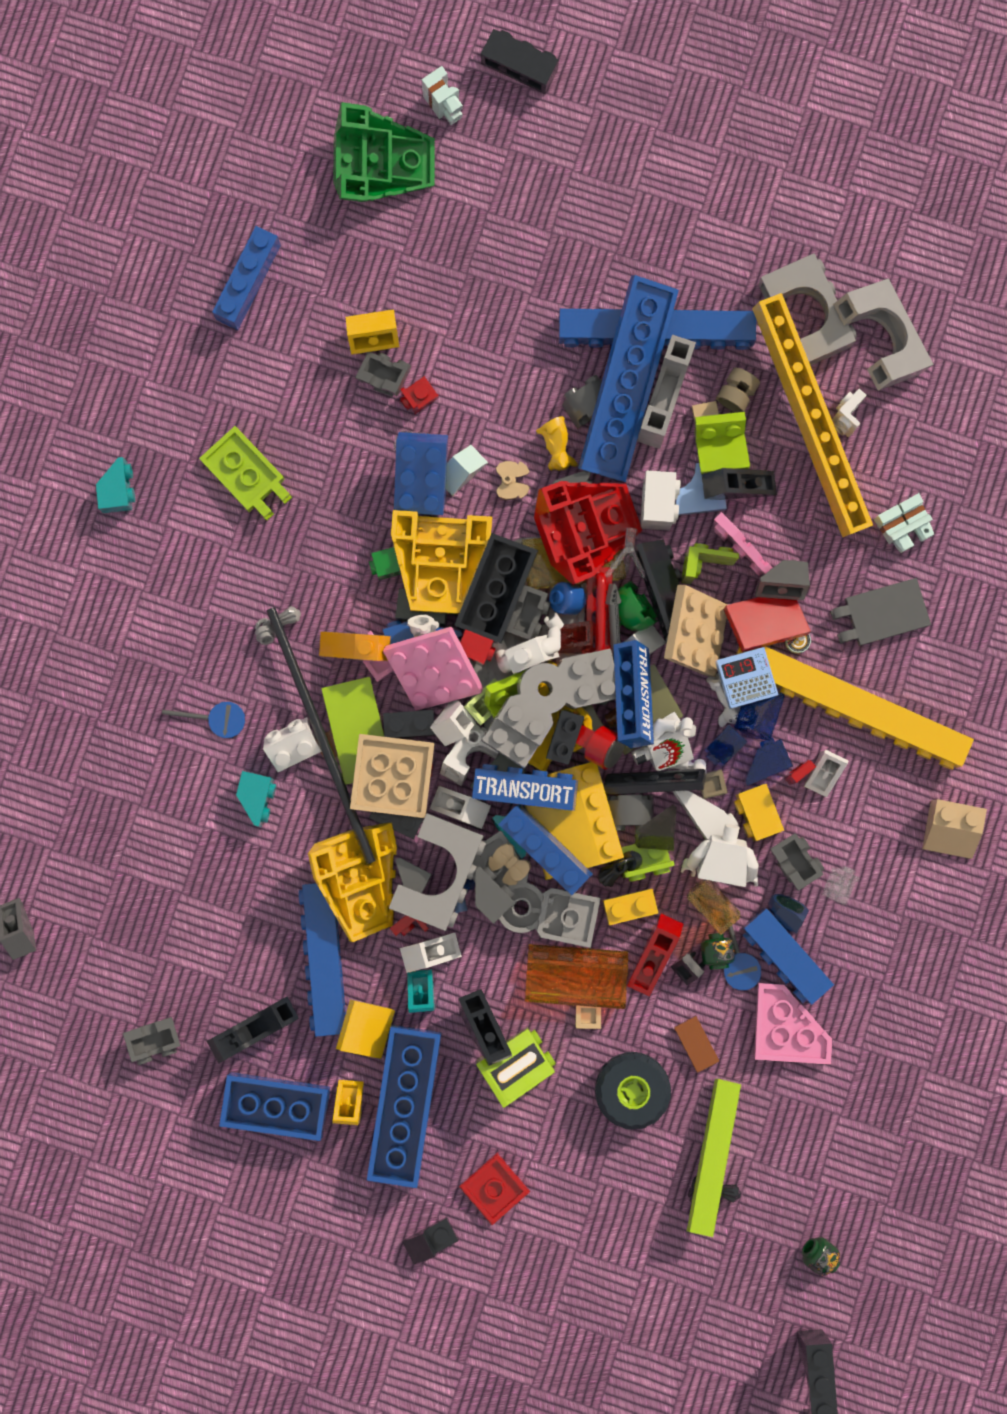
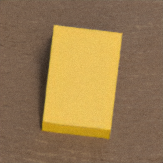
(348, 1102)

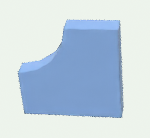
(692, 499)

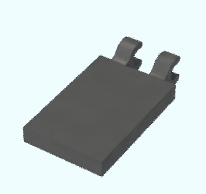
(883, 613)

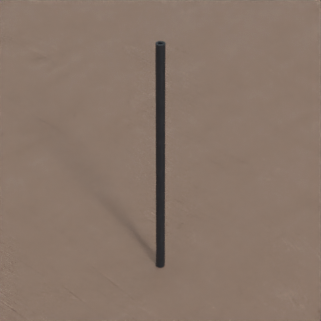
(320, 735)

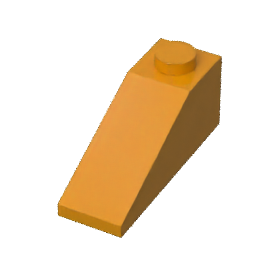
(353, 646)

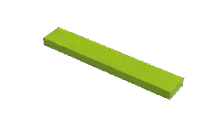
(713, 1158)

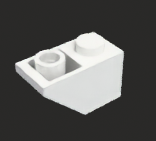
(453, 723)

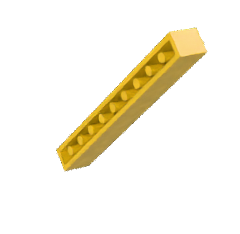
(812, 415)
(868, 710)

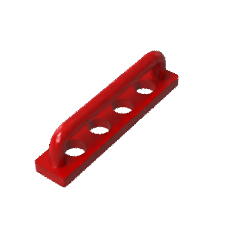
(601, 628)

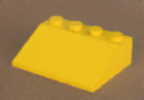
(590, 827)

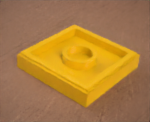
(365, 1029)

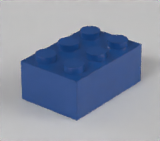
(421, 473)

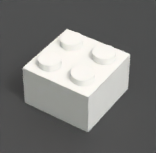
(658, 500)

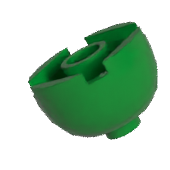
(635, 609)

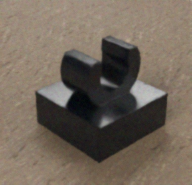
(687, 968)

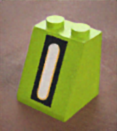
(520, 1072)

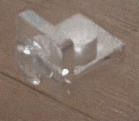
(840, 884)

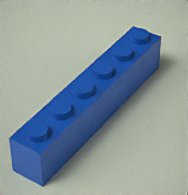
(324, 962)

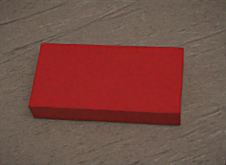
(799, 772)

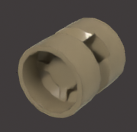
(737, 392)

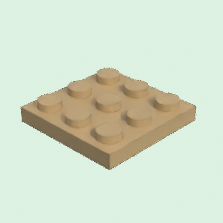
(696, 631)
(392, 776)

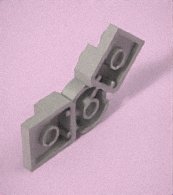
(527, 716)
(552, 913)

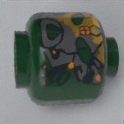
(717, 951)
(821, 1256)

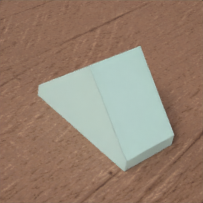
(463, 468)

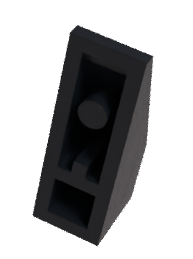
(738, 483)
(483, 1027)

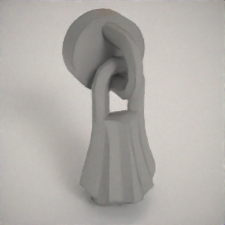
(266, 634)

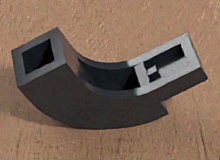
(252, 1029)

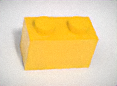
(372, 332)
(758, 813)
(630, 906)

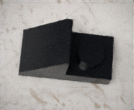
(430, 1240)

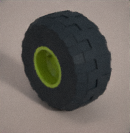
(632, 1090)

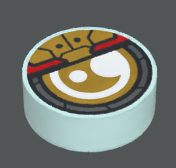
(799, 644)

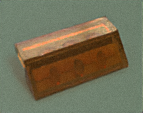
(576, 976)

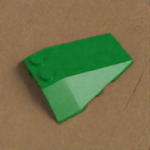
(379, 156)

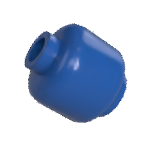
(567, 598)

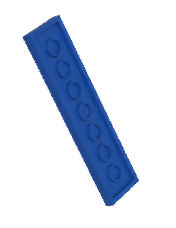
(628, 378)

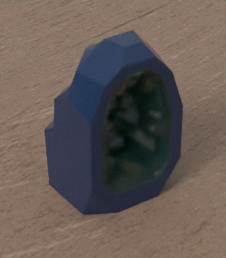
(788, 912)

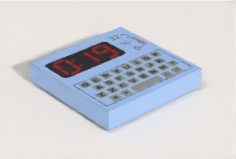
(746, 678)

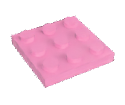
(433, 669)

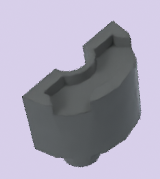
(383, 374)
(581, 402)
(529, 612)
(631, 810)
(796, 862)
(151, 1040)

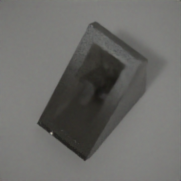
(659, 831)

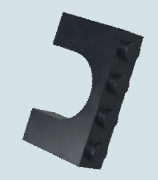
(817, 1358)

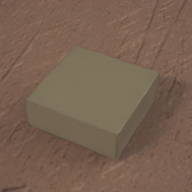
(714, 785)

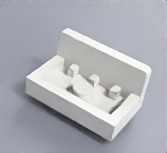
(843, 421)
(291, 744)

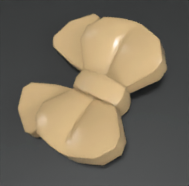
(509, 472)
(516, 867)

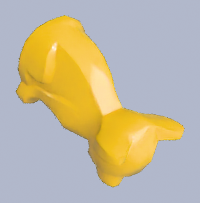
(556, 439)

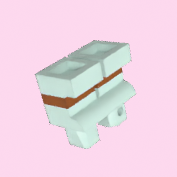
(442, 99)
(903, 520)

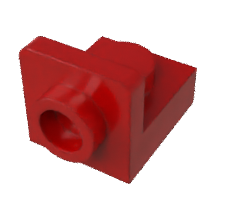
(418, 395)
(405, 925)

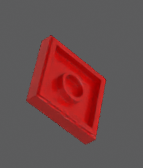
(494, 1188)

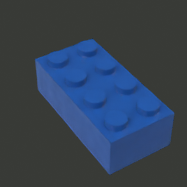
(274, 1106)

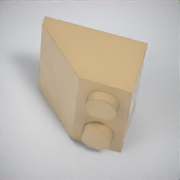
(954, 828)

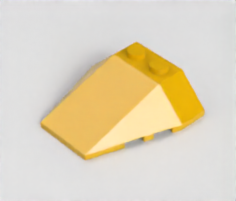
(438, 558)
(354, 890)

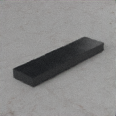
(655, 781)

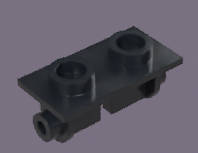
(565, 737)

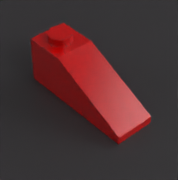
(655, 954)

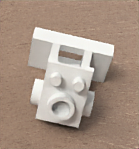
(455, 764)

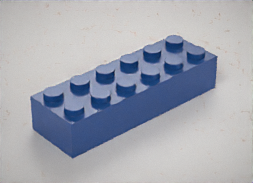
(404, 1106)

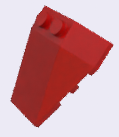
(584, 525)

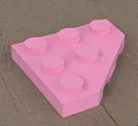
(727, 530)
(787, 1029)

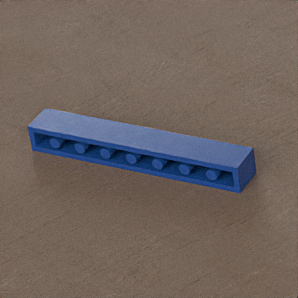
(704, 327)

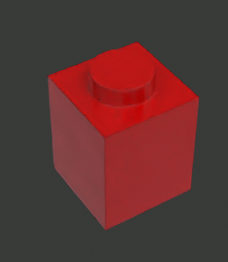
(477, 647)

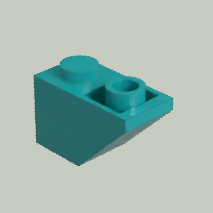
(114, 488)
(254, 796)

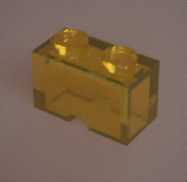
(713, 905)

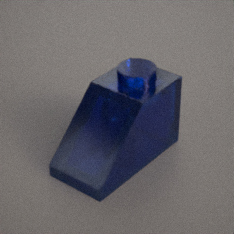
(759, 718)
(724, 746)
(767, 761)

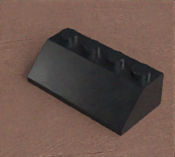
(660, 579)
(496, 588)

